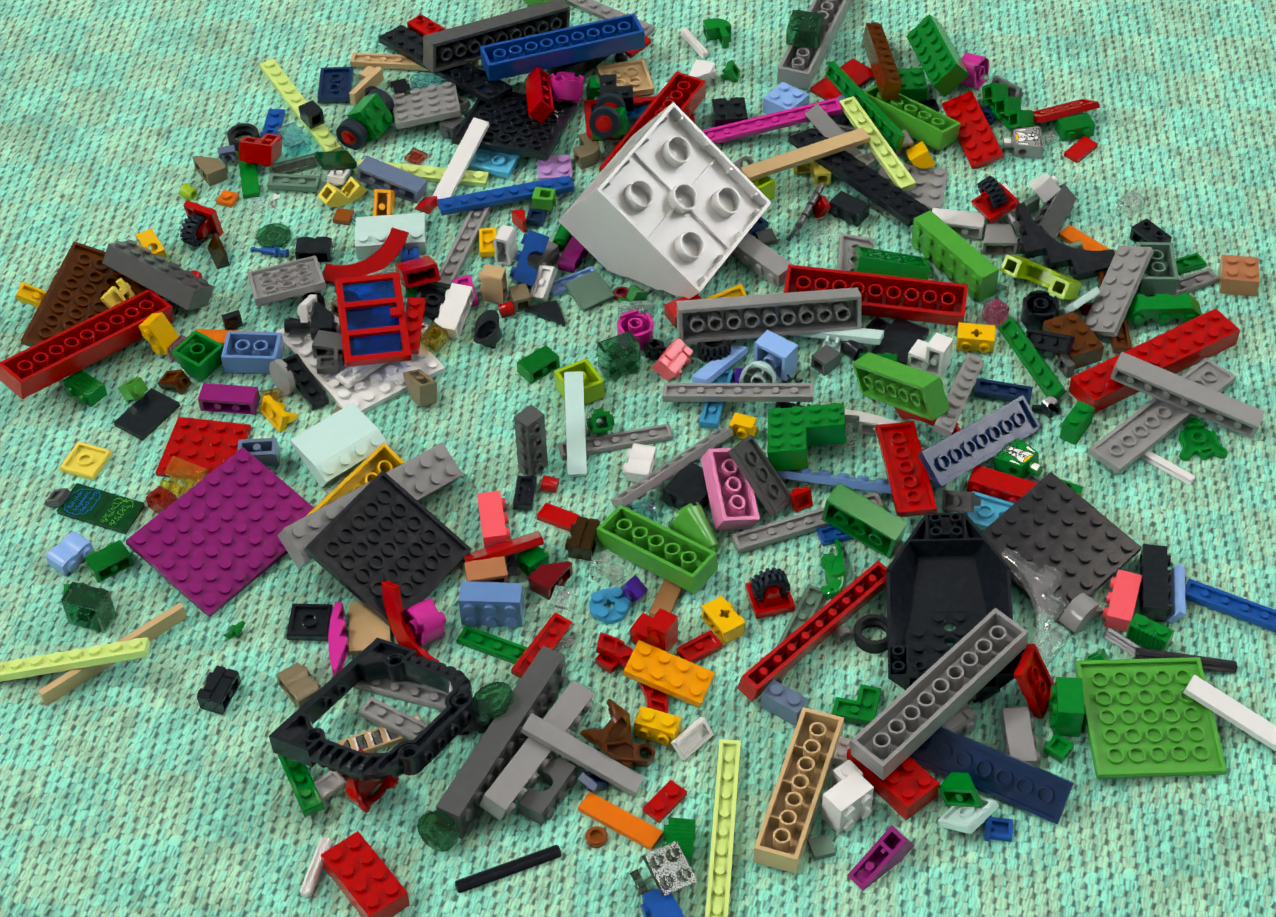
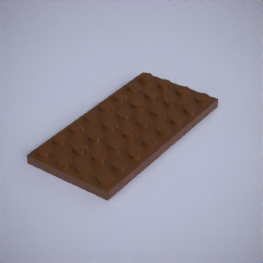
(73, 293)

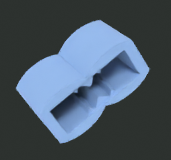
(69, 553)

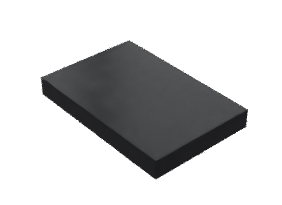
(900, 339)
(146, 414)

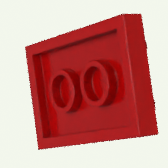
(1034, 680)

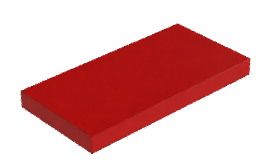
(854, 69)
(1064, 110)
(507, 548)

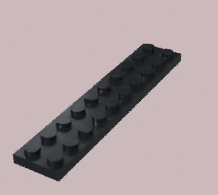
(466, 76)
(864, 179)

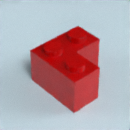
(260, 150)
(657, 631)

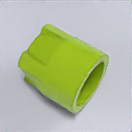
(188, 191)

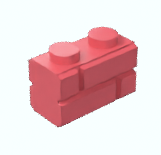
(673, 359)

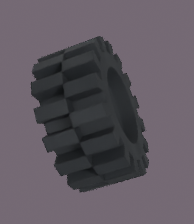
(713, 350)

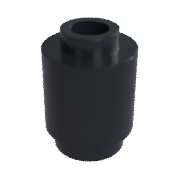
(853, 349)

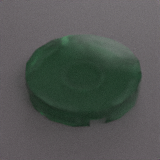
(274, 235)
(493, 700)
(437, 830)

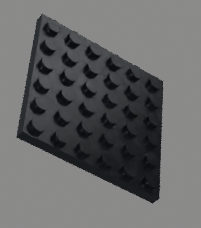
(513, 129)
(1066, 533)
(387, 538)

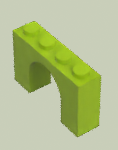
(1057, 283)

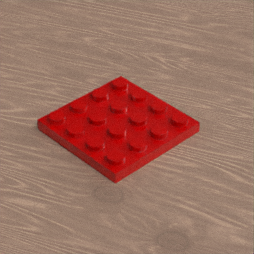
(203, 442)

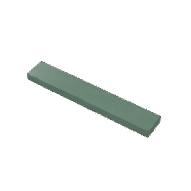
(805, 609)

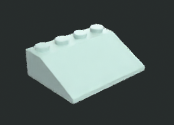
(373, 231)
(337, 444)

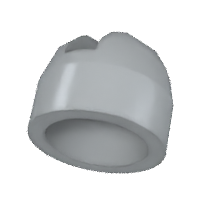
(843, 631)

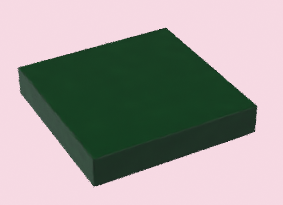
(335, 160)

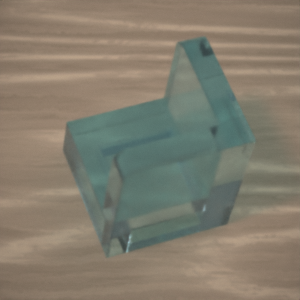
(646, 509)

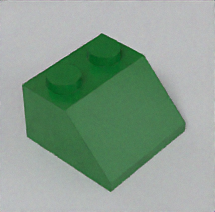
(198, 355)

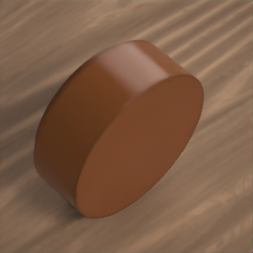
(596, 837)

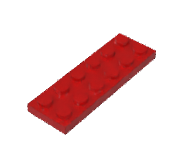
(974, 133)
(905, 470)

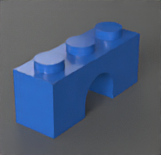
(533, 244)

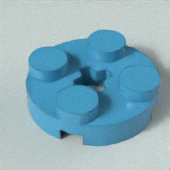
(609, 595)

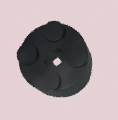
(1038, 308)

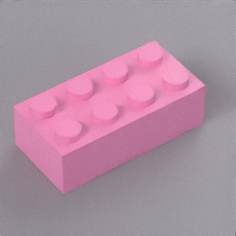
(728, 491)

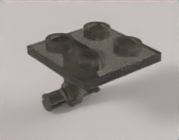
(667, 869)

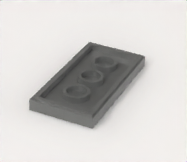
(760, 475)

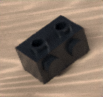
(1148, 232)

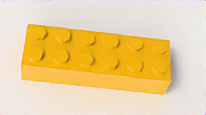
(381, 459)

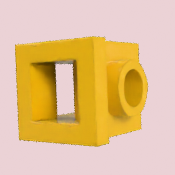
(743, 425)

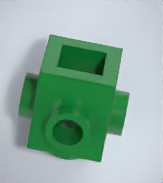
(607, 421)

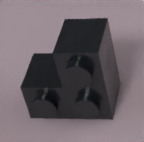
(608, 84)

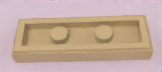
(372, 79)

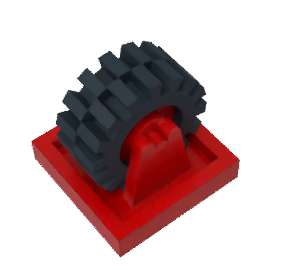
(994, 199)
(199, 223)
(770, 593)

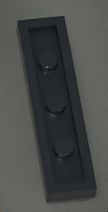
(306, 382)

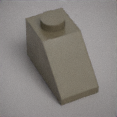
(210, 169)
(421, 387)

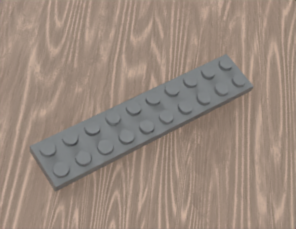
(1154, 421)

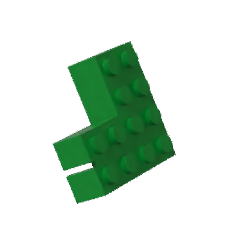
(799, 427)

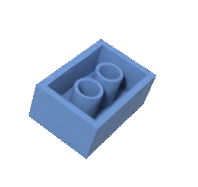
(251, 351)
(491, 604)

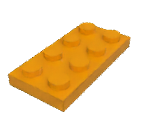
(668, 673)

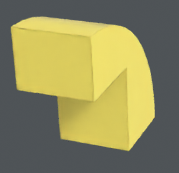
(818, 173)
(338, 197)

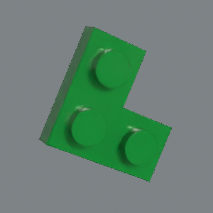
(859, 711)

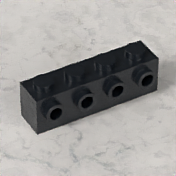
(1154, 582)

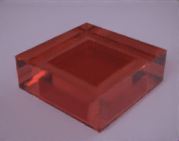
(415, 156)

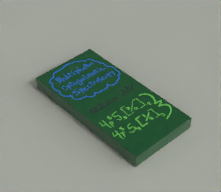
(101, 508)

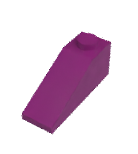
(881, 858)

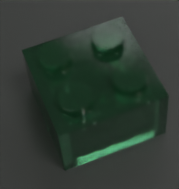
(805, 29)
(618, 356)
(88, 607)

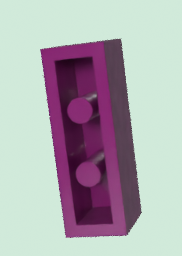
(229, 398)

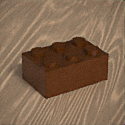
(1086, 347)

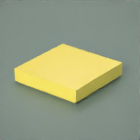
(85, 461)

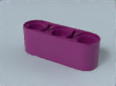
(572, 256)

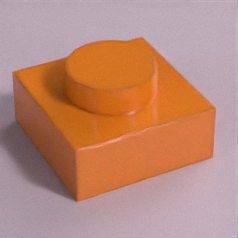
(227, 198)

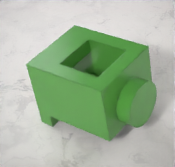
(544, 198)
(133, 389)

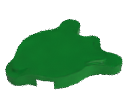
(1199, 441)

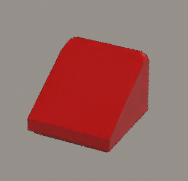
(427, 204)
(519, 219)

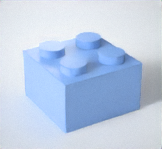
(784, 98)
(778, 353)

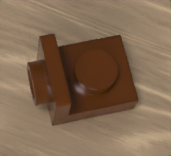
(175, 379)

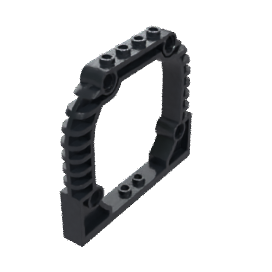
(379, 660)

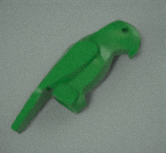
(834, 572)

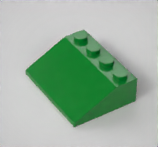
(890, 263)

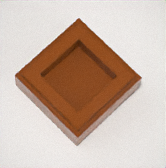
(343, 216)

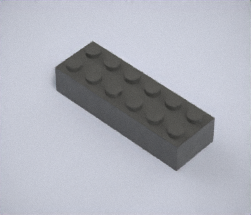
(158, 274)

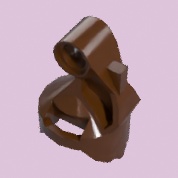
(616, 739)

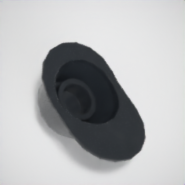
(487, 329)

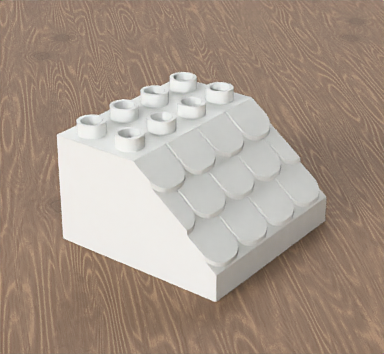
(666, 207)

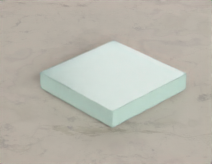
(1075, 304)
(967, 818)

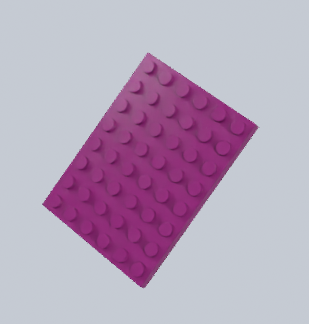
(221, 531)

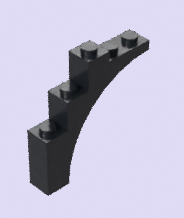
(1035, 242)

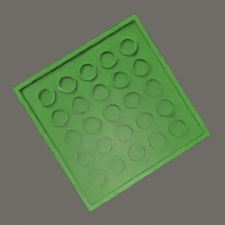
(1144, 721)

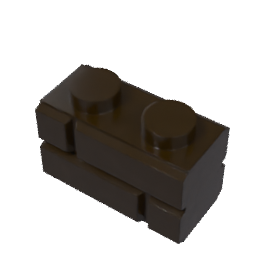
(583, 539)

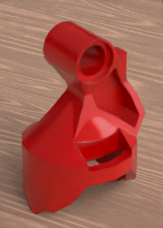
(358, 790)

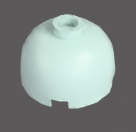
(758, 373)

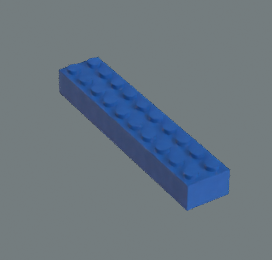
(562, 47)

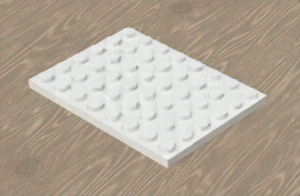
(375, 388)

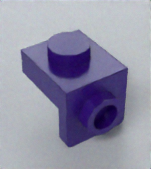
(633, 589)

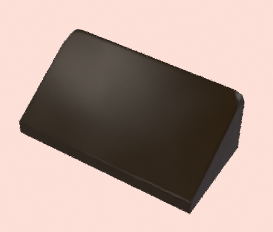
(218, 252)

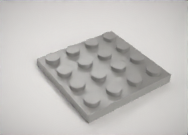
(426, 105)
(929, 185)
(286, 280)

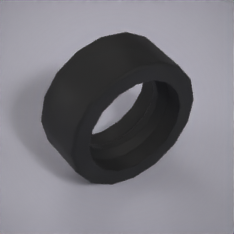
(239, 130)
(868, 645)

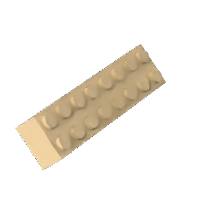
(798, 791)

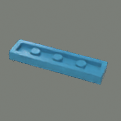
(713, 411)

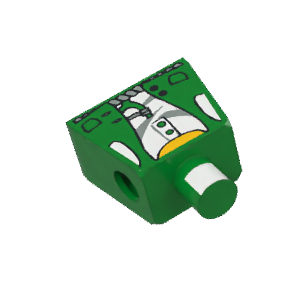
(1018, 460)

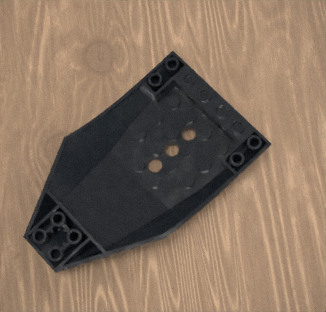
(938, 579)

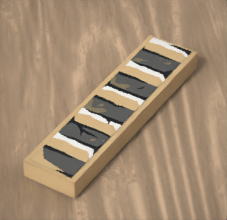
(373, 739)

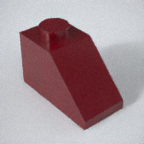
(548, 576)

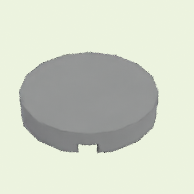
(282, 377)

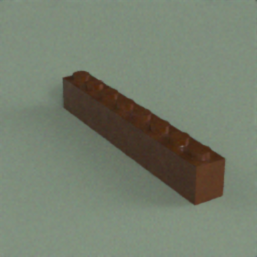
(881, 61)

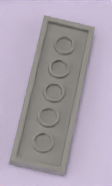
(1118, 290)

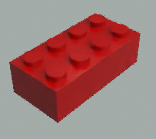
(905, 789)
(364, 878)

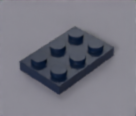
(335, 84)

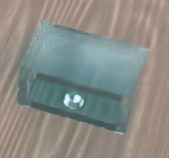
(294, 139)

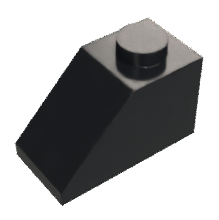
(322, 320)

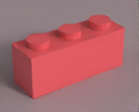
(493, 518)
(1121, 600)

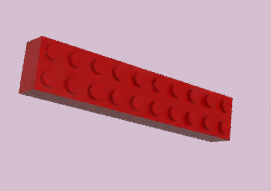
(681, 89)
(887, 295)
(81, 344)
(1170, 351)

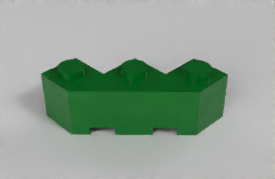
(1006, 107)
(1162, 309)

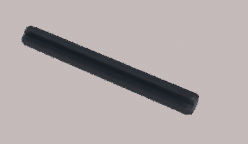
(1207, 662)
(508, 868)

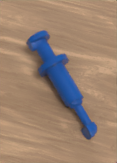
(272, 251)

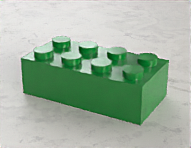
(864, 520)

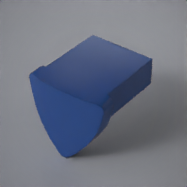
(998, 829)

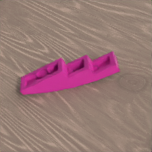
(337, 638)

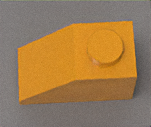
(383, 202)

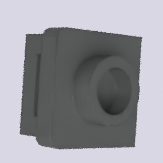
(329, 363)

